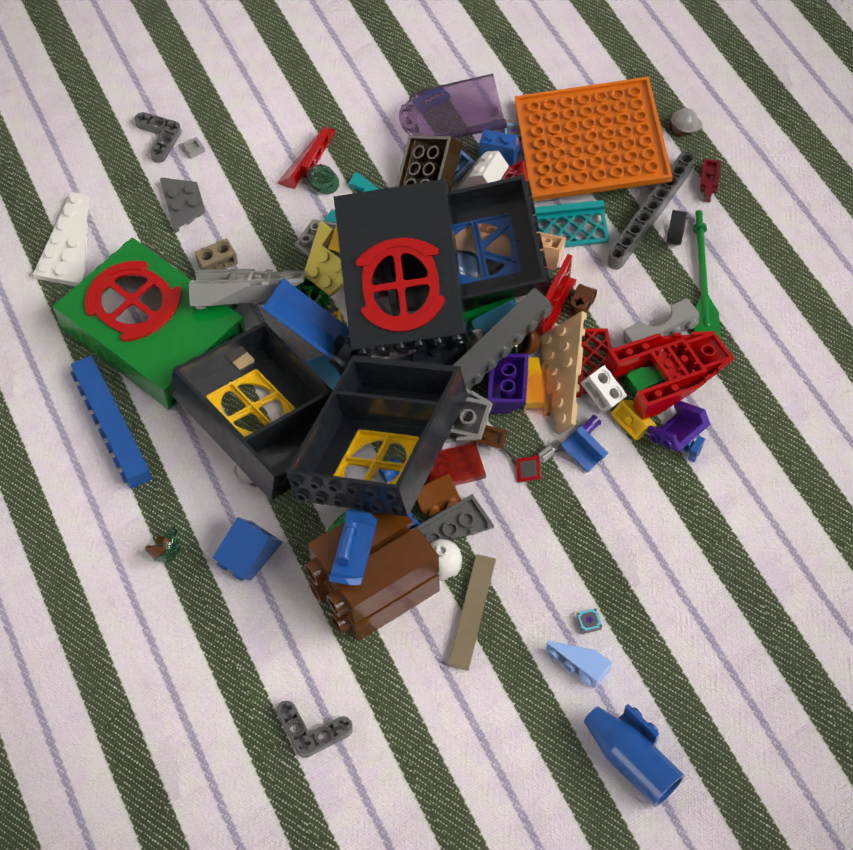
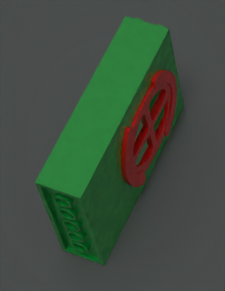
(151, 348)

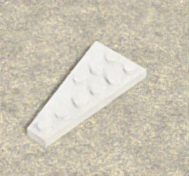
(66, 249)

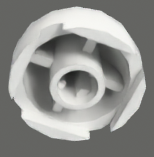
(449, 558)

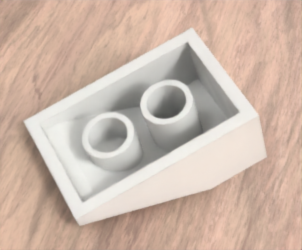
(486, 169)

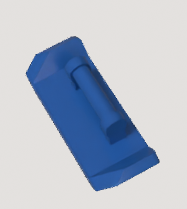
(353, 548)

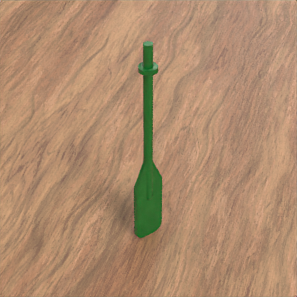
(708, 313)

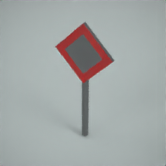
(527, 468)

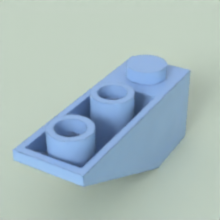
(582, 661)

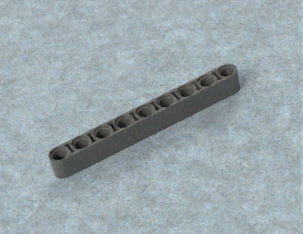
(650, 212)

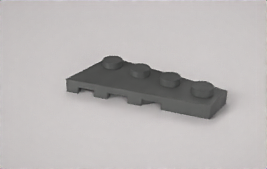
(457, 521)

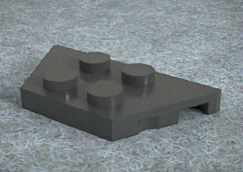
(182, 201)

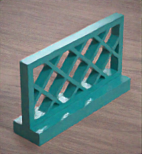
(573, 211)

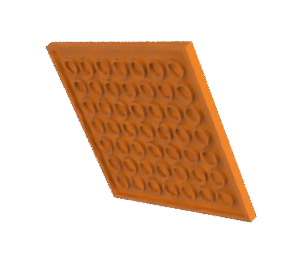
(592, 139)

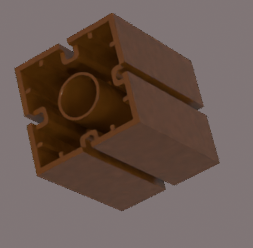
(397, 576)

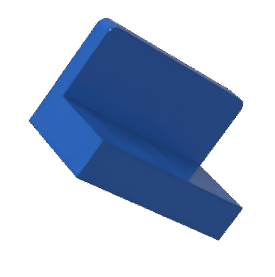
(584, 449)

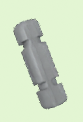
(549, 451)

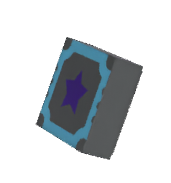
(513, 129)
(589, 621)

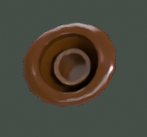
(529, 344)

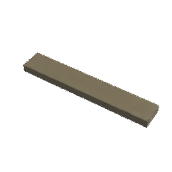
(472, 612)

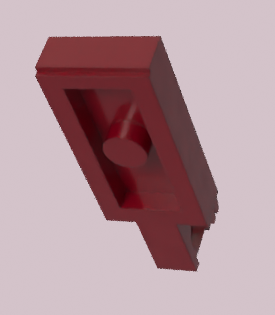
(709, 178)

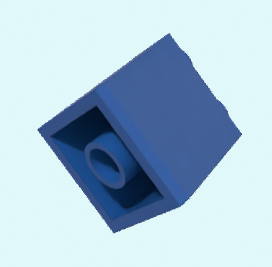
(505, 143)
(246, 549)

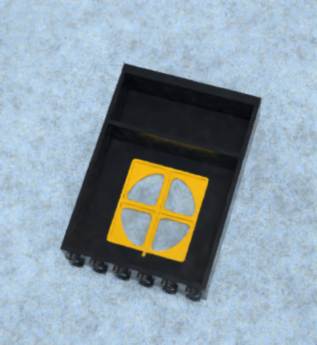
(276, 367)
(374, 403)

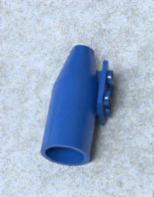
(632, 750)

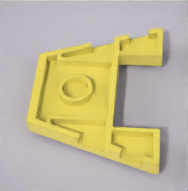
(323, 265)

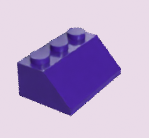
(508, 384)

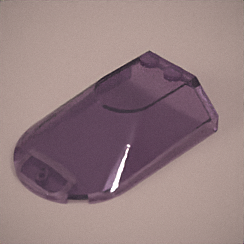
(454, 109)

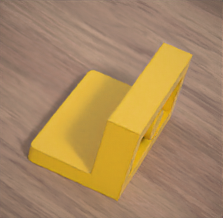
(630, 420)

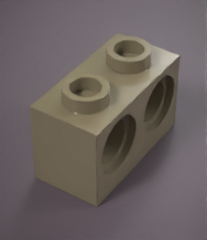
(216, 256)

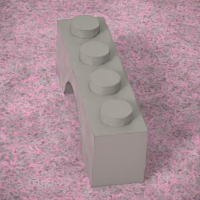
(683, 317)

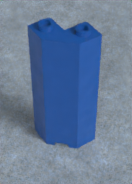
(304, 317)

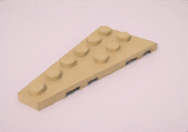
(564, 354)

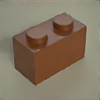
(438, 496)

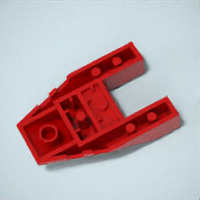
(682, 361)

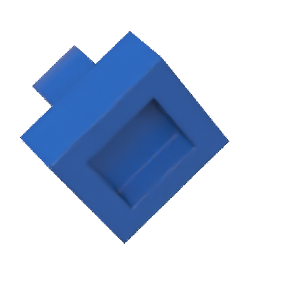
(694, 448)

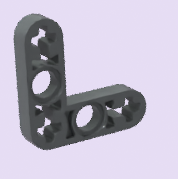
(165, 131)
(312, 737)

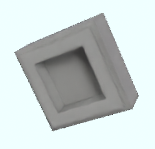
(193, 147)

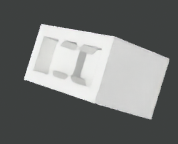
(603, 389)

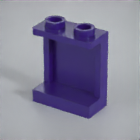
(681, 427)

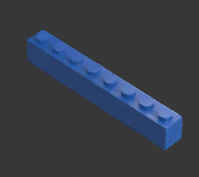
(111, 422)

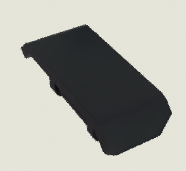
(340, 353)

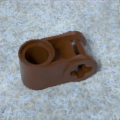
(582, 299)

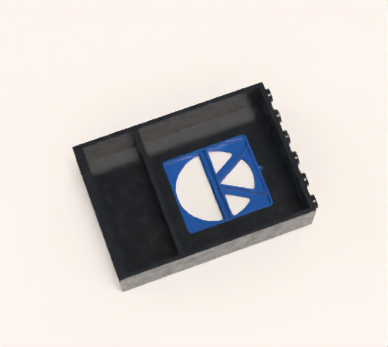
(509, 209)

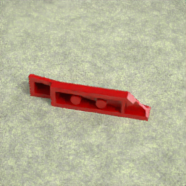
(307, 159)

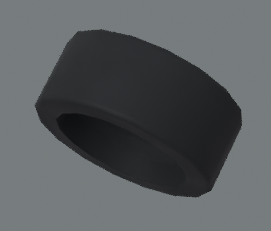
(676, 227)

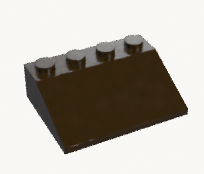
(429, 159)

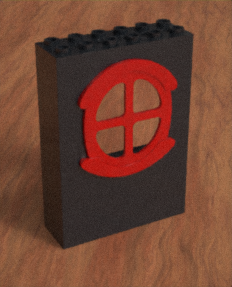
(394, 223)

